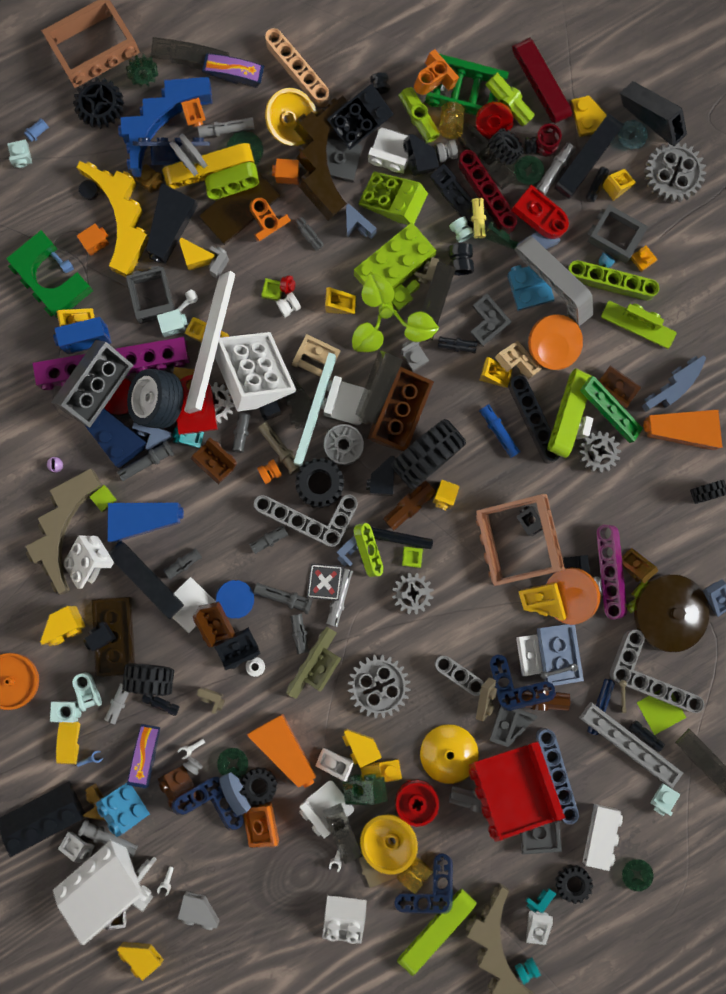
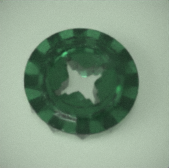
(536, 166)
(233, 753)
(637, 884)

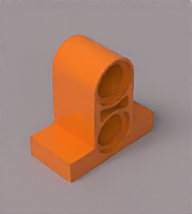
(435, 74)
(265, 213)

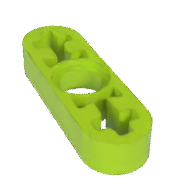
(372, 561)

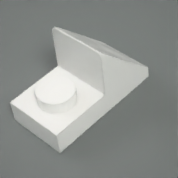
(334, 764)
(538, 927)

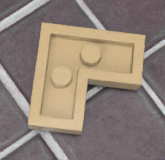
(518, 356)

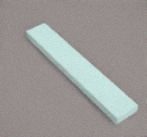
(315, 409)

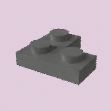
(493, 323)

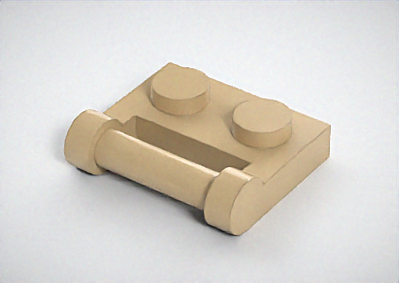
(315, 350)

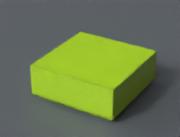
(271, 290)
(102, 498)
(412, 557)

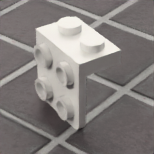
(389, 151)
(342, 401)
(84, 556)
(320, 800)

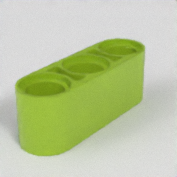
(231, 180)

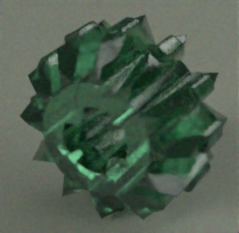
(141, 64)

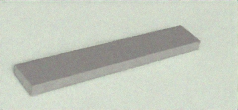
(631, 745)

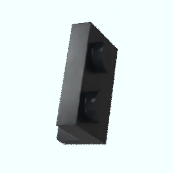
(237, 649)

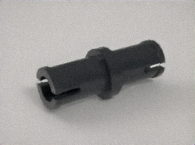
(457, 344)

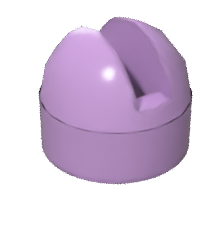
(58, 464)

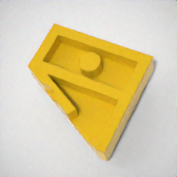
(586, 115)
(543, 600)

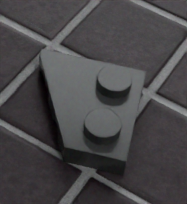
(510, 725)

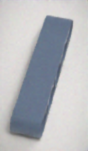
(558, 765)

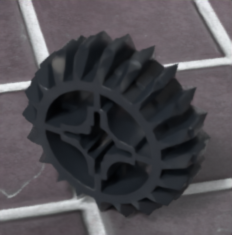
(93, 94)

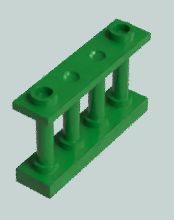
(469, 69)

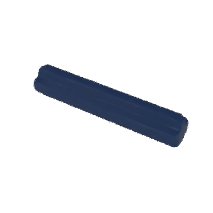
(603, 699)

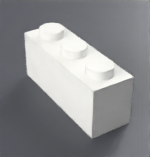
(602, 837)

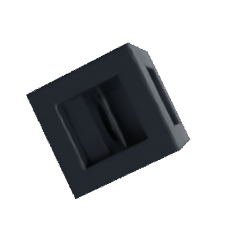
(270, 410)
(524, 518)
(99, 637)

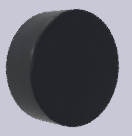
(88, 190)

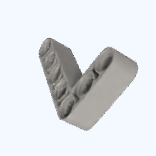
(561, 280)
(308, 522)
(647, 681)

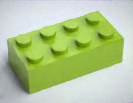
(398, 257)

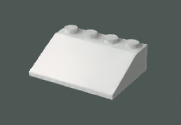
(253, 370)
(98, 891)

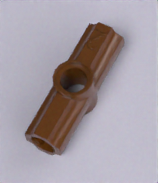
(409, 505)
(559, 702)

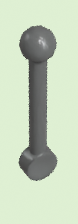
(573, 667)

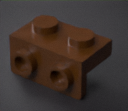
(619, 386)
(214, 460)
(213, 623)
(176, 784)

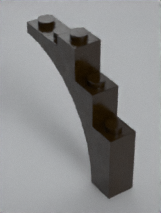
(317, 181)

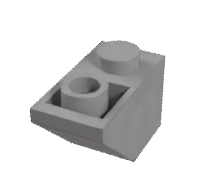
(198, 910)

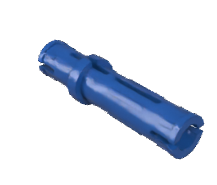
(500, 432)

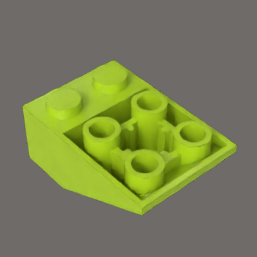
(394, 197)

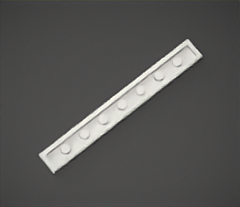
(209, 342)

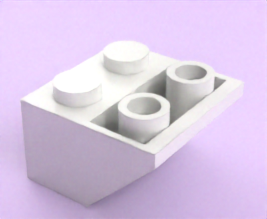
(344, 919)

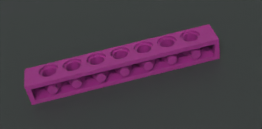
(44, 369)

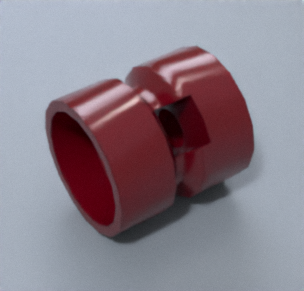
(548, 139)

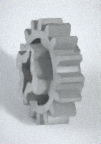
(603, 445)
(404, 595)

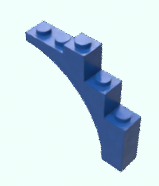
(157, 112)

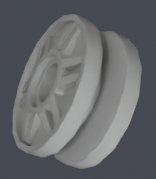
(188, 154)
(340, 433)

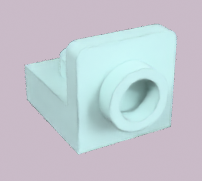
(19, 153)
(664, 800)

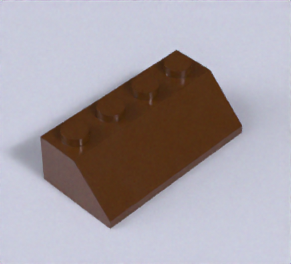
(401, 410)

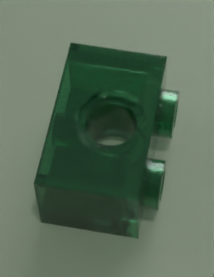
(364, 790)

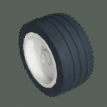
(155, 398)

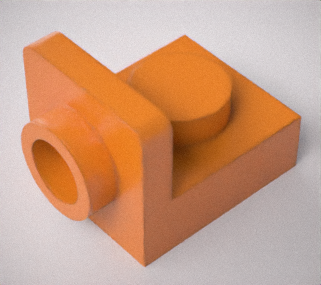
(193, 112)

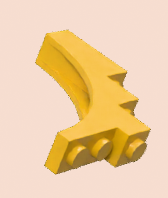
(130, 240)

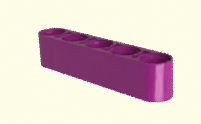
(605, 564)

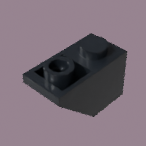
(420, 155)

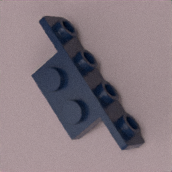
(161, 150)

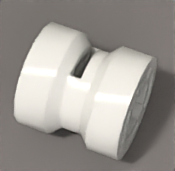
(284, 306)

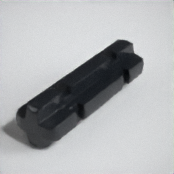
(597, 184)
(161, 704)
(647, 736)

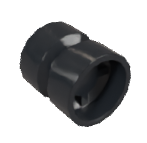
(460, 256)

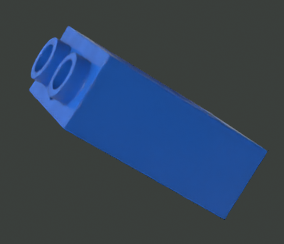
(81, 335)

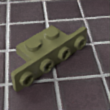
(317, 666)

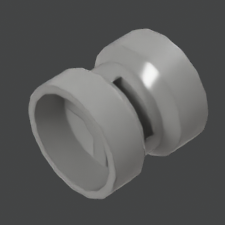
(446, 151)

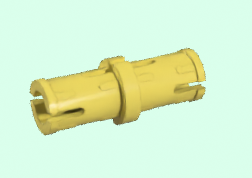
(478, 218)

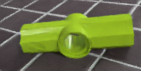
(511, 97)
(424, 124)

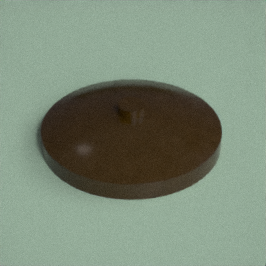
(671, 613)

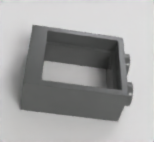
(610, 248)
(139, 277)

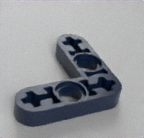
(509, 691)
(215, 797)
(438, 894)

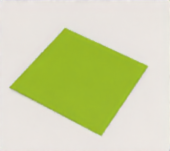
(659, 713)

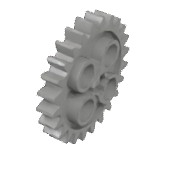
(690, 177)
(386, 703)

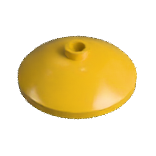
(290, 104)
(435, 749)
(381, 851)

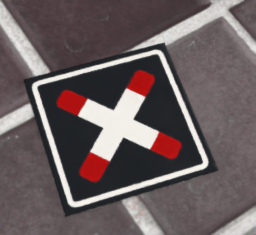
(324, 582)

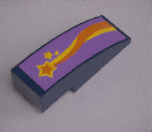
(233, 69)
(143, 756)

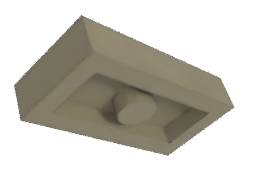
(486, 697)

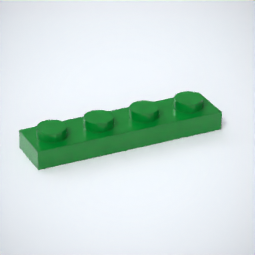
(611, 409)

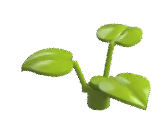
(380, 293)

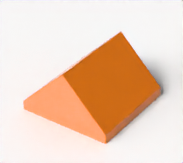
(261, 826)

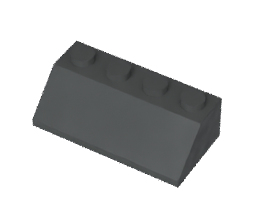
(92, 383)

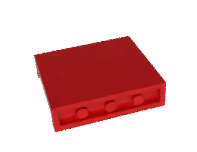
(516, 791)

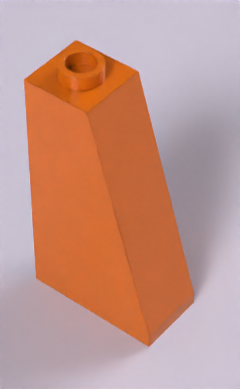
(687, 428)
(282, 747)

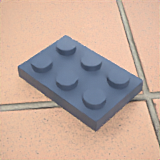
(559, 650)

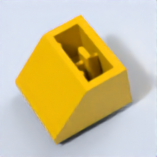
(61, 624)

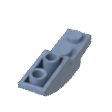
(681, 382)

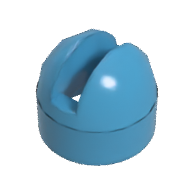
(607, 260)

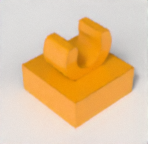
(643, 258)

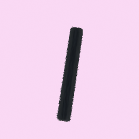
(402, 538)

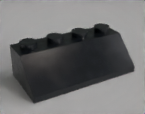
(40, 819)

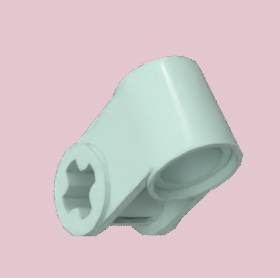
(87, 692)

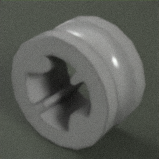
(192, 765)

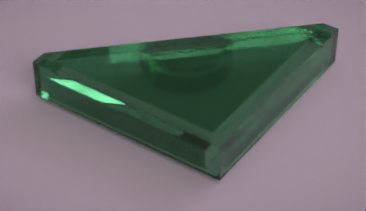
(500, 237)

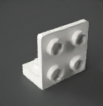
(144, 900)

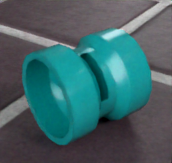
(532, 969)

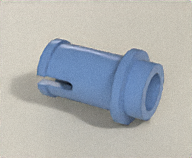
(37, 129)

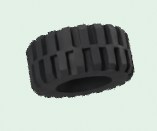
(428, 453)

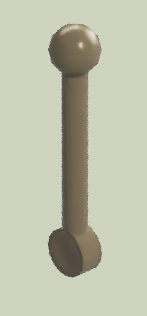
(623, 684)

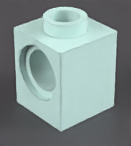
(172, 322)
(57, 711)

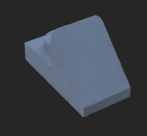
(355, 219)
(156, 437)
(717, 597)

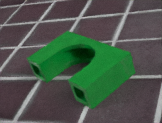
(26, 262)

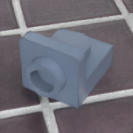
(349, 548)

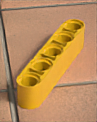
(179, 176)

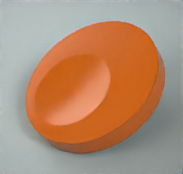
(555, 342)
(578, 594)
(17, 681)

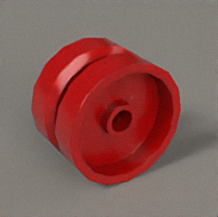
(417, 814)

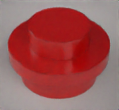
(287, 284)

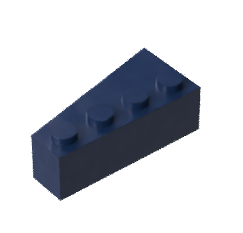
(116, 439)

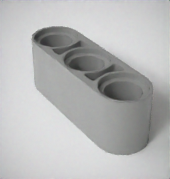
(449, 672)

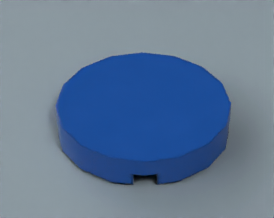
(235, 598)

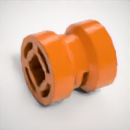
(273, 469)

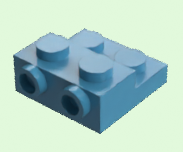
(528, 288)
(122, 809)

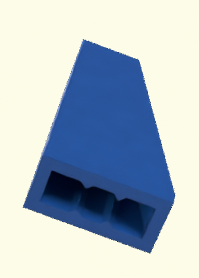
(136, 519)

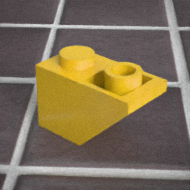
(445, 495)
(363, 747)
(141, 957)

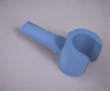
(66, 266)
(88, 760)

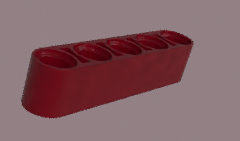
(542, 80)
(486, 182)

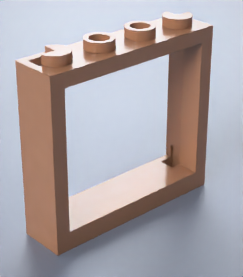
(77, 23)
(487, 539)

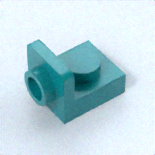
(190, 439)
(544, 898)

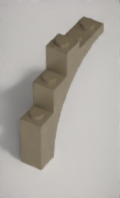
(48, 549)
(491, 958)

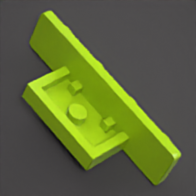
(639, 322)

